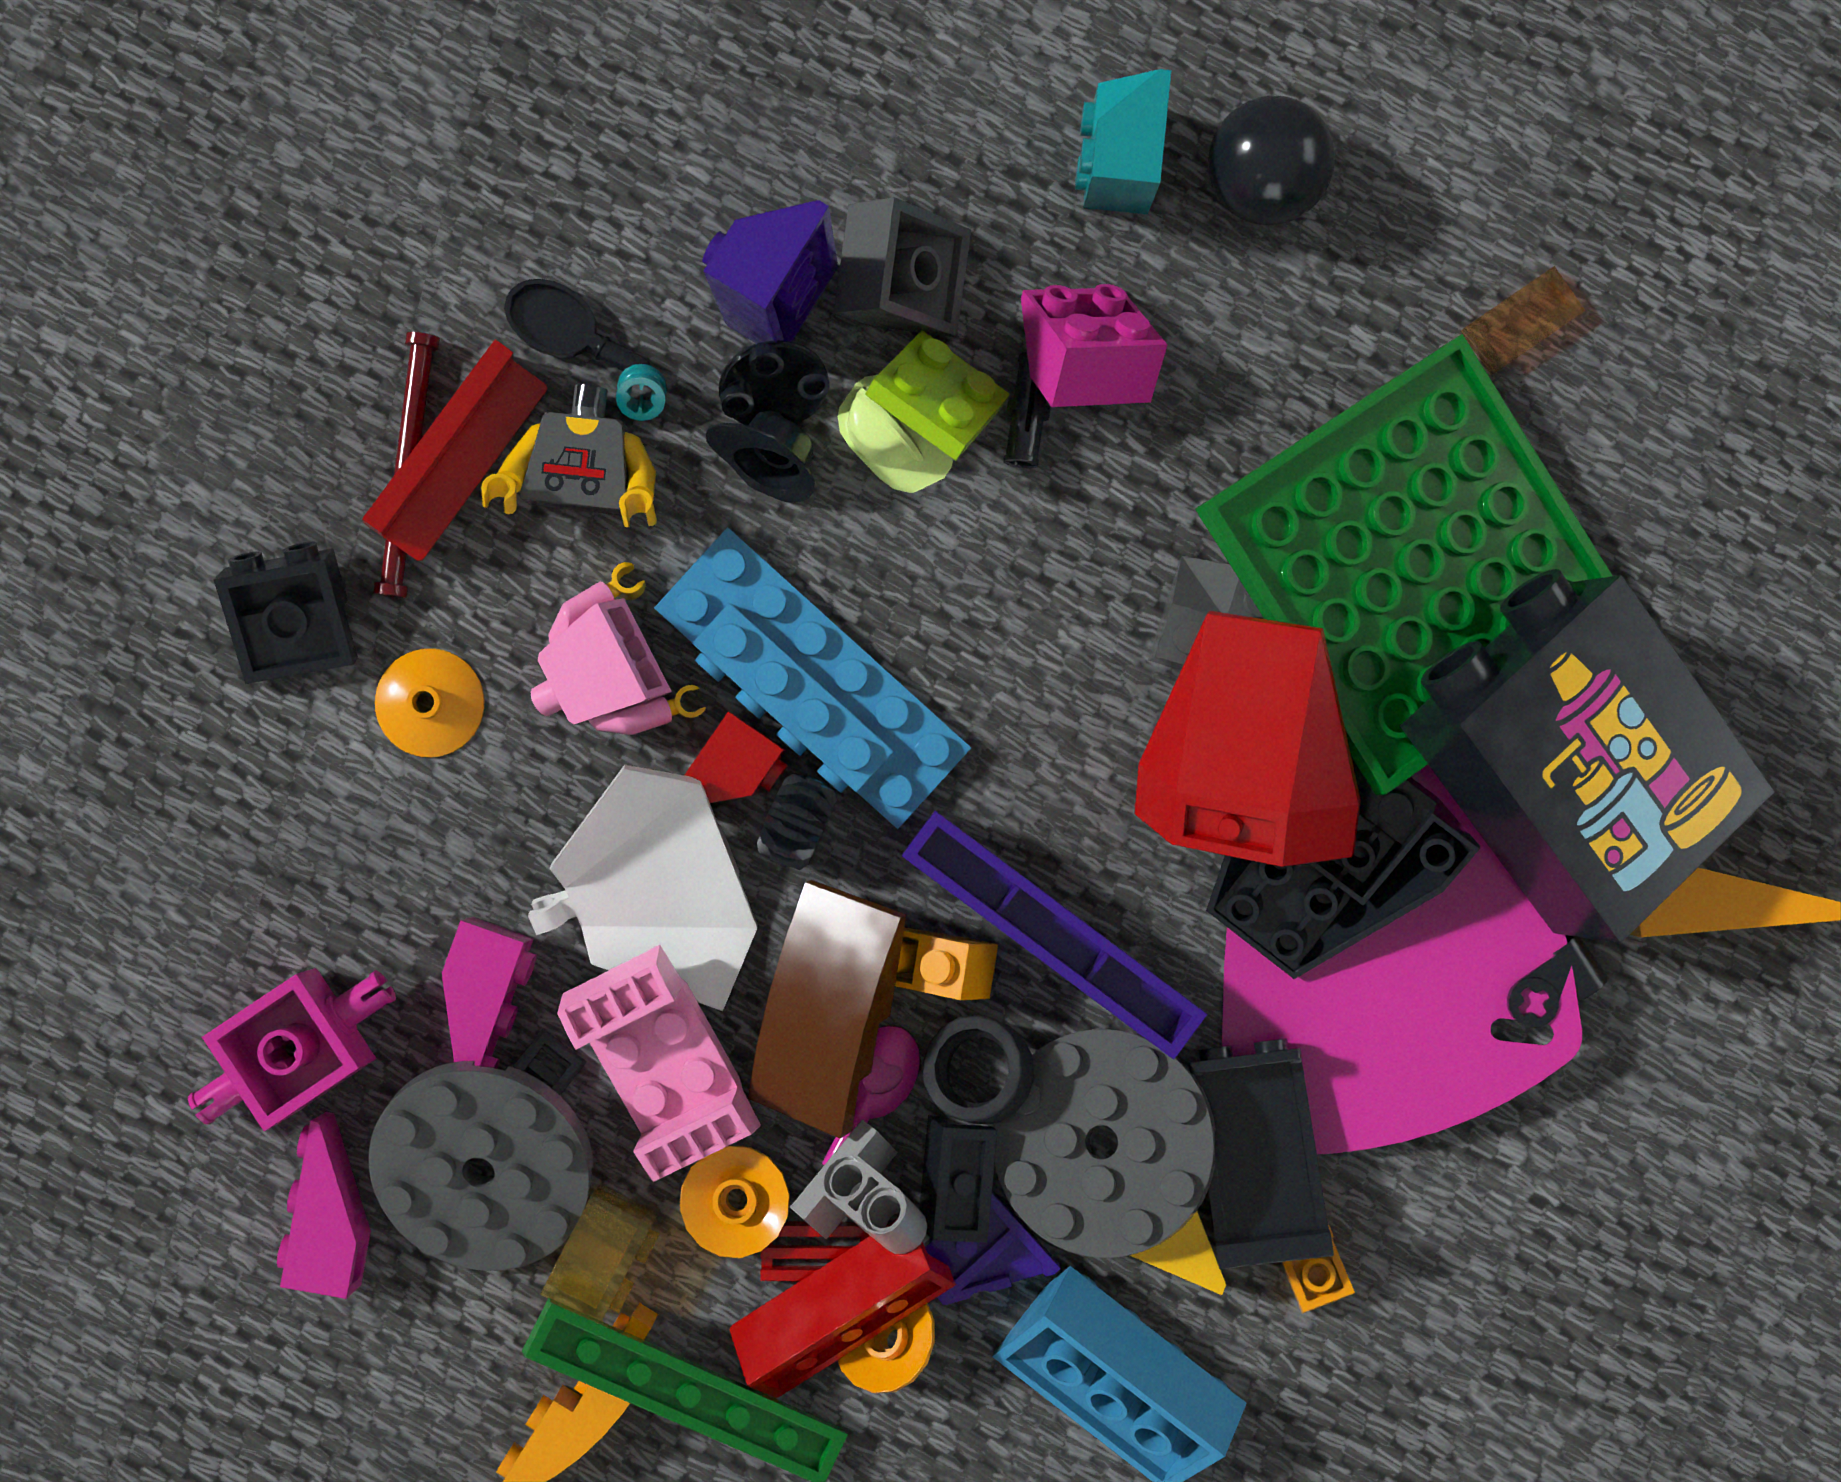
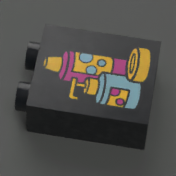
(1585, 754)

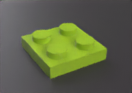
(937, 394)

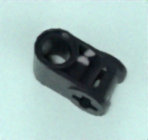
(1552, 978)

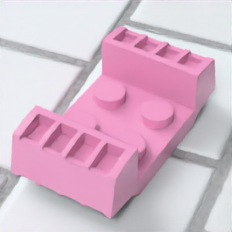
(660, 1061)

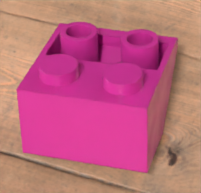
(1090, 346)

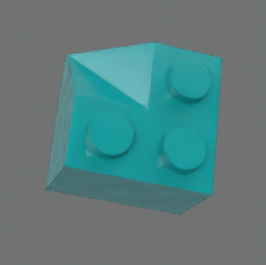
(1126, 142)

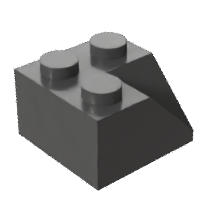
(1195, 591)

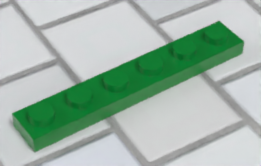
(683, 1392)

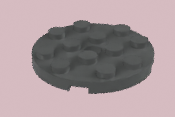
(491, 1114)
(1160, 1157)

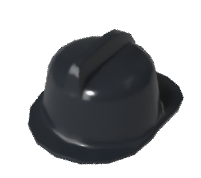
(768, 455)

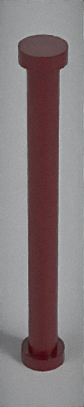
(410, 434)

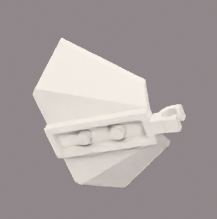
(651, 874)

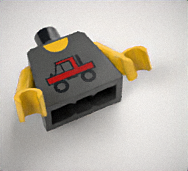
(578, 464)

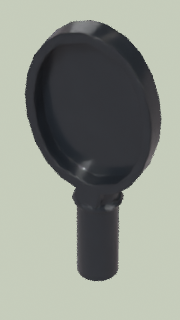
(561, 324)

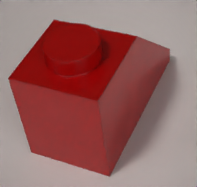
(737, 761)

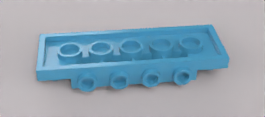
(810, 679)

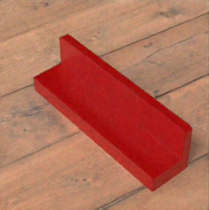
(455, 453)
(834, 1313)

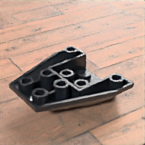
(1311, 911)

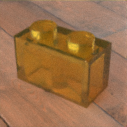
(600, 1254)

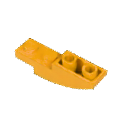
(570, 1422)

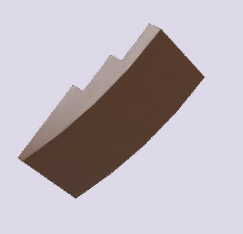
(826, 1007)

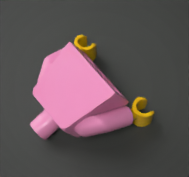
(603, 666)

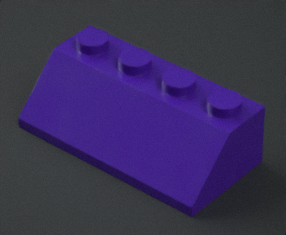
(772, 270)

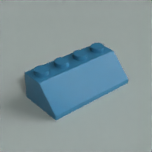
(1121, 1380)

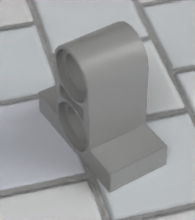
(862, 1160)

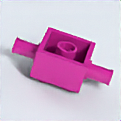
(255, 1039)

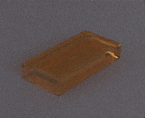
(1522, 320)

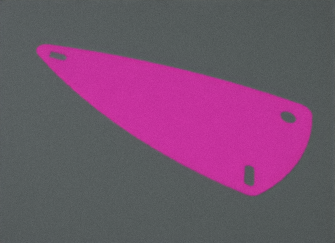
(1405, 1017)

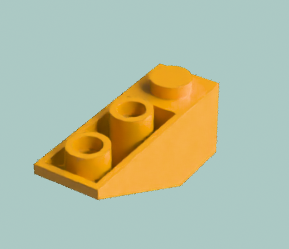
(946, 965)

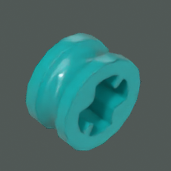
(641, 375)

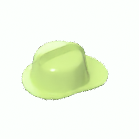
(888, 445)

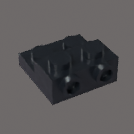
(286, 612)

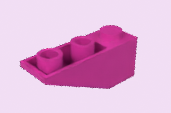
(480, 985)
(328, 1222)

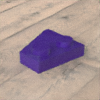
(989, 1266)

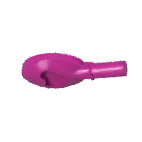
(891, 1078)

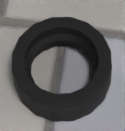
(939, 1057)

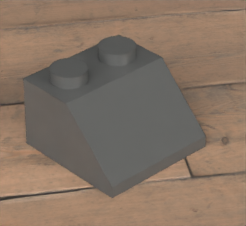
(902, 268)

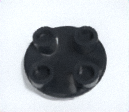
(773, 378)

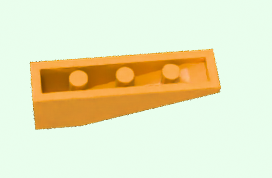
(1727, 902)

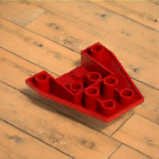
(1252, 748)

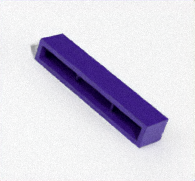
(1054, 934)

